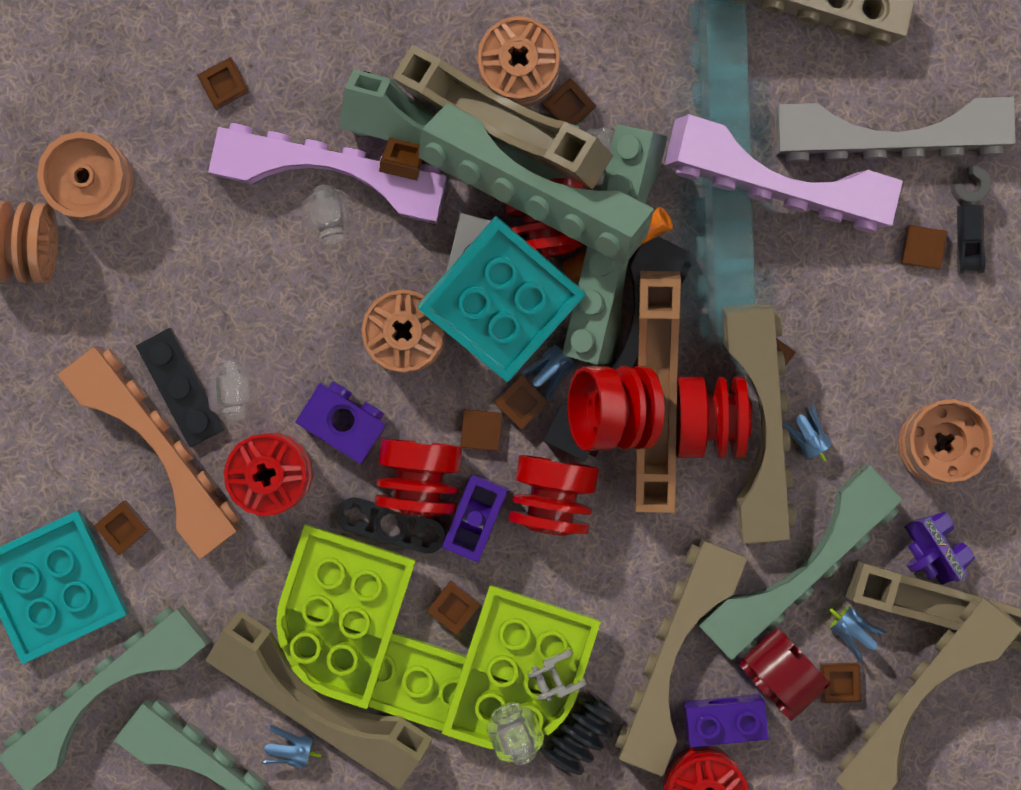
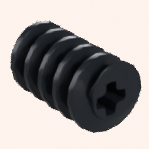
(582, 735)

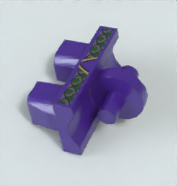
(934, 553)

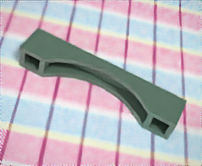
(382, 110)
(598, 219)
(598, 316)
(857, 509)
(159, 738)
(44, 748)

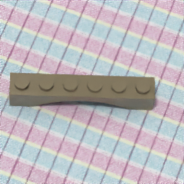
(533, 134)
(762, 501)
(710, 580)
(915, 597)
(980, 639)
(378, 742)

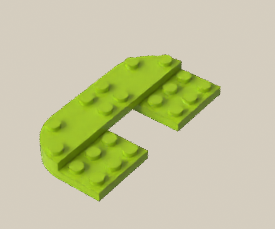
(342, 643)

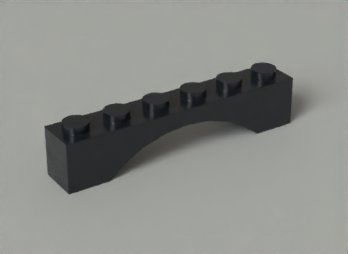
(652, 256)

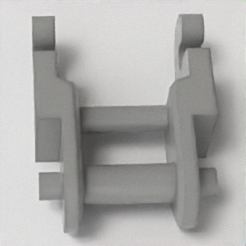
(561, 689)

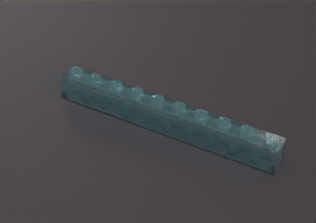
(725, 214)

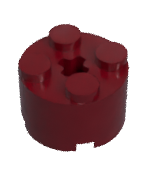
(784, 674)

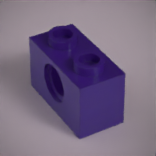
(319, 420)
(475, 517)
(725, 720)

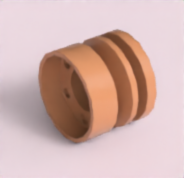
(520, 83)
(28, 242)
(380, 332)
(967, 445)

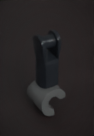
(971, 220)

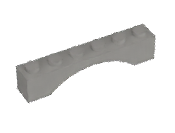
(813, 130)

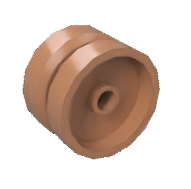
(108, 183)

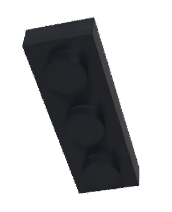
(180, 387)

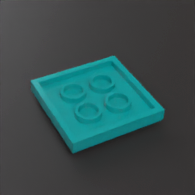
(501, 299)
(55, 587)

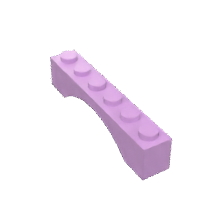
(710, 151)
(251, 157)

